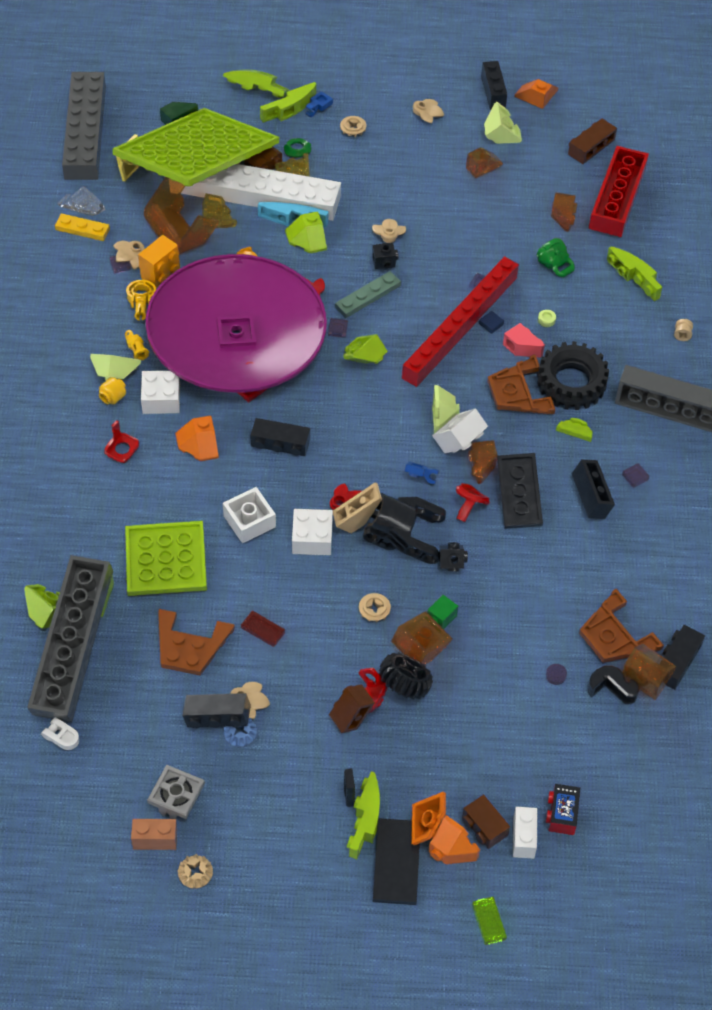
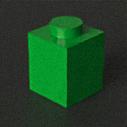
(443, 611)

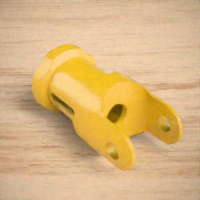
(135, 344)

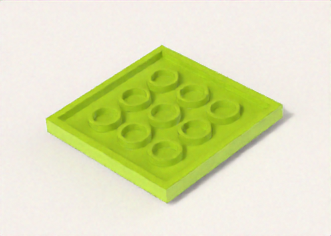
(165, 558)

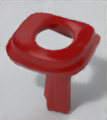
(118, 438)
(472, 496)

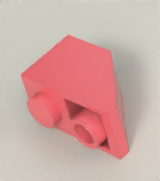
(522, 342)

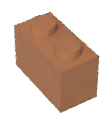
(154, 834)

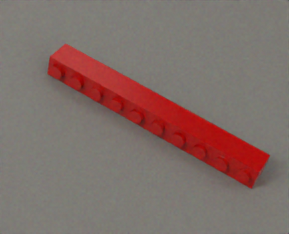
(459, 321)

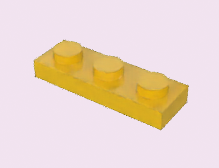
(82, 227)

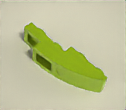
(251, 78)
(292, 104)
(634, 268)
(367, 811)

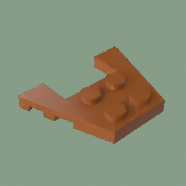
(512, 392)
(609, 637)
(187, 651)

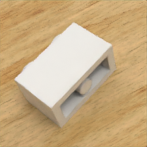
(525, 832)

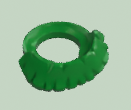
(289, 151)

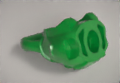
(553, 255)

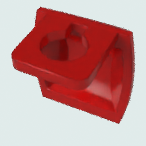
(375, 689)

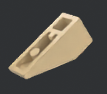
(358, 509)

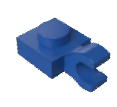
(319, 101)
(417, 470)

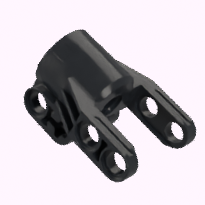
(395, 522)

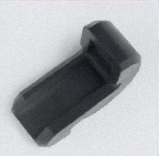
(615, 681)

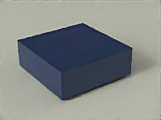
(491, 322)

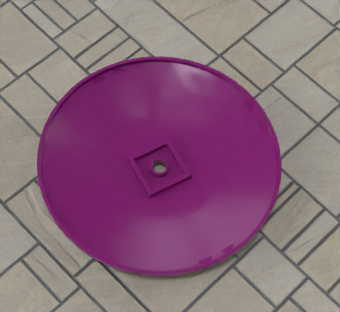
(205, 301)

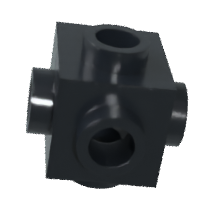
(384, 255)
(449, 551)

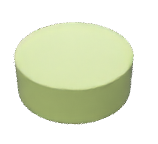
(546, 318)

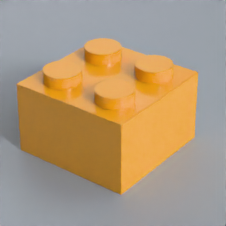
(159, 260)

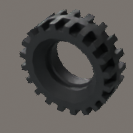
(578, 358)

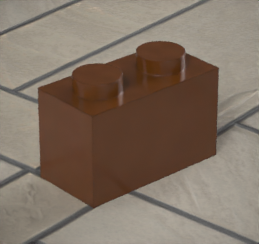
(351, 708)
(485, 822)

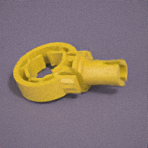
(140, 299)

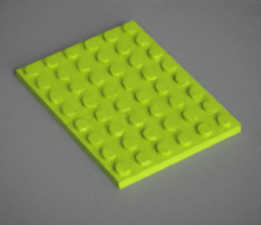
(195, 146)

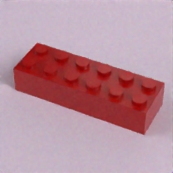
(618, 191)

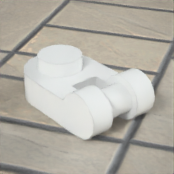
(66, 738)

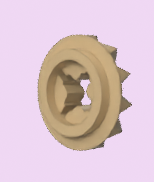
(353, 121)
(381, 603)
(198, 879)

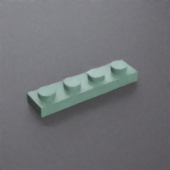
(367, 294)

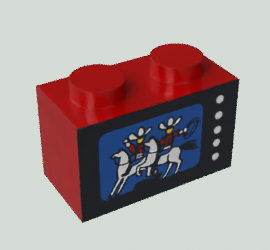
(563, 809)

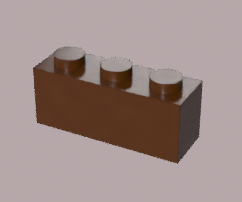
(592, 141)

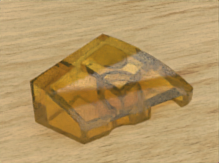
(293, 166)
(214, 207)

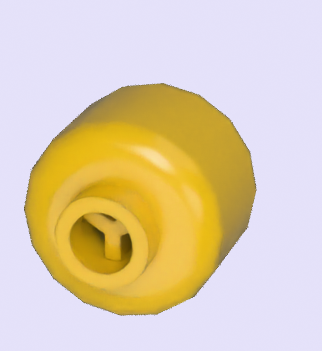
(112, 391)

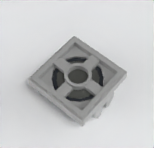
(177, 792)

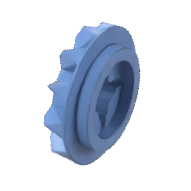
(241, 739)

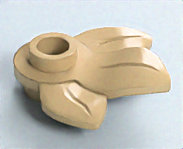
(427, 110)
(389, 230)
(127, 252)
(256, 698)

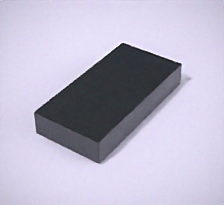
(349, 787)

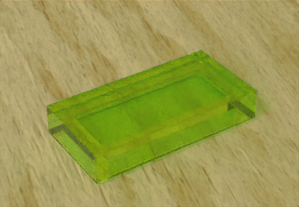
(489, 920)

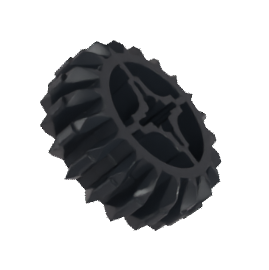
(405, 675)

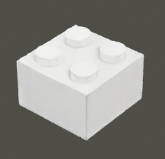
(160, 392)
(460, 431)
(249, 515)
(312, 532)

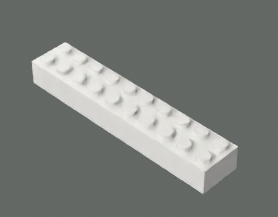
(253, 185)

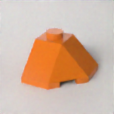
(536, 93)
(198, 439)
(427, 817)
(452, 844)

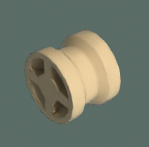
(683, 330)

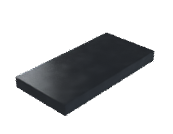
(519, 490)
(396, 863)

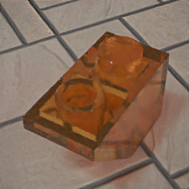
(482, 161)
(562, 210)
(484, 459)

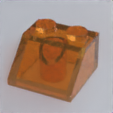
(421, 638)
(648, 670)

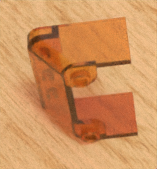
(165, 217)

